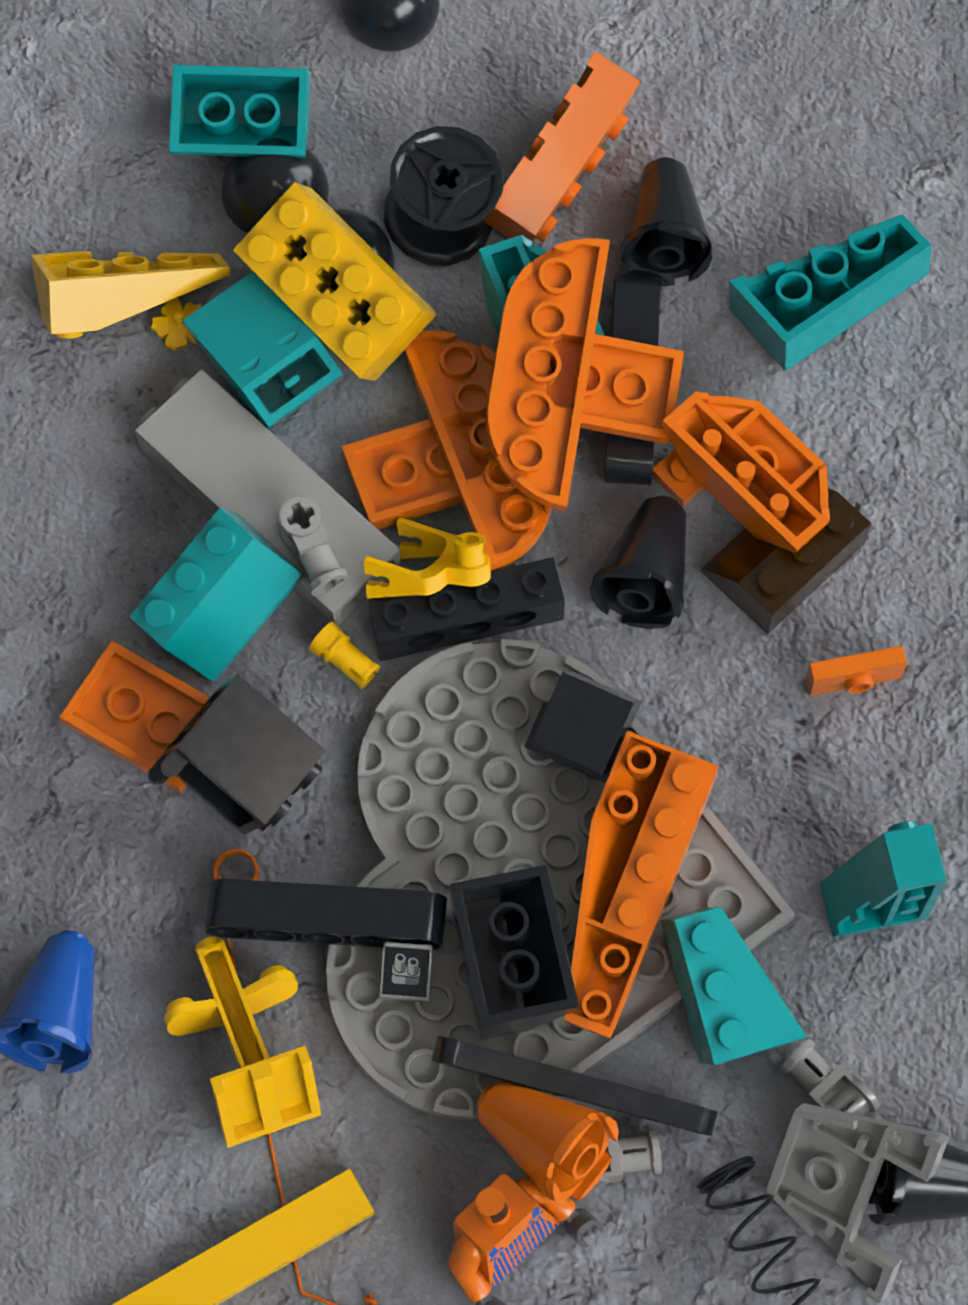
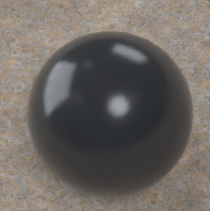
(390, 23)

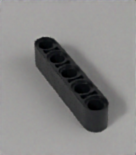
(637, 320)
(324, 913)

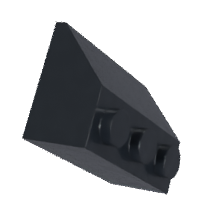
(513, 951)

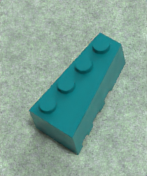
(821, 295)

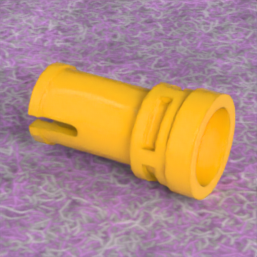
(335, 648)

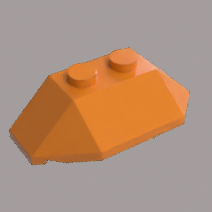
(752, 467)

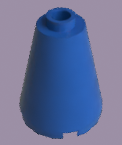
(53, 1007)

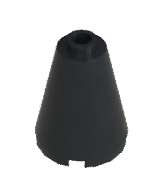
(666, 226)
(646, 567)
(908, 1199)

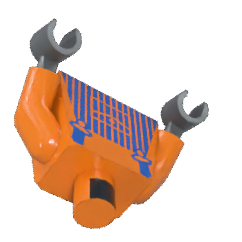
(503, 1230)

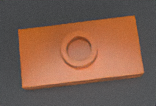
(856, 672)

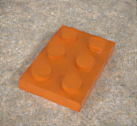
(132, 708)

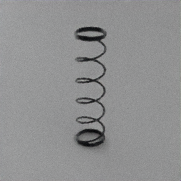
(725, 1176)

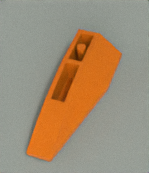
(630, 870)

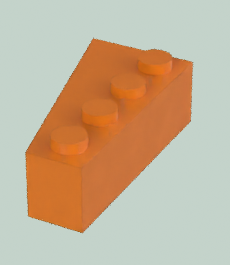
(564, 151)

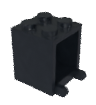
(241, 757)

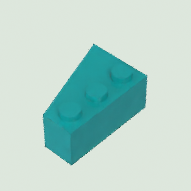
(886, 882)
(724, 989)

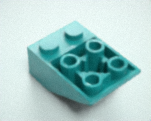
(262, 350)

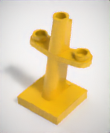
(264, 1090)

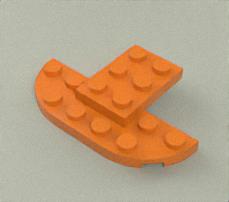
(563, 377)
(447, 456)

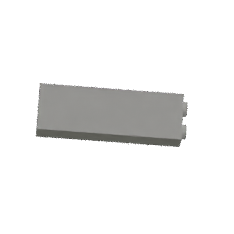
(241, 466)

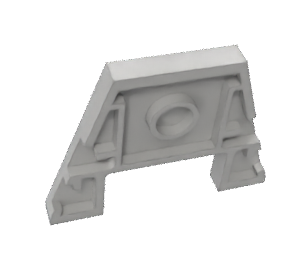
(829, 1176)

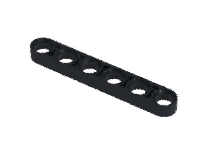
(574, 1085)

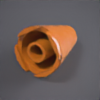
(549, 1138)

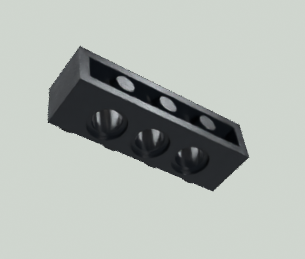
(458, 614)

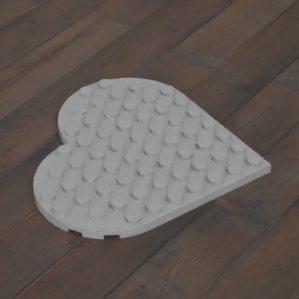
(463, 801)

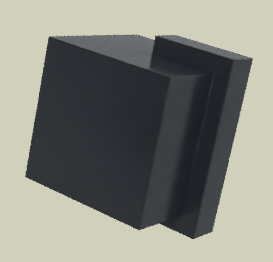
(583, 725)

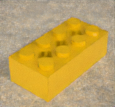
(362, 278)

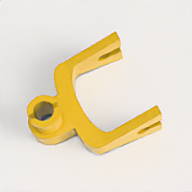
(460, 563)

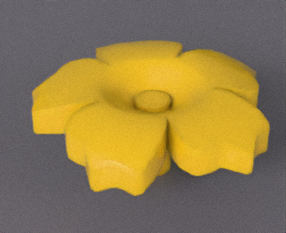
(171, 326)

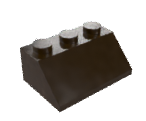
(775, 581)

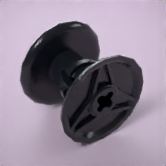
(440, 195)

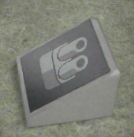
(406, 971)

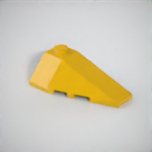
(91, 294)

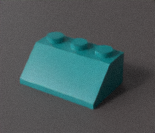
(236, 108)
(217, 594)

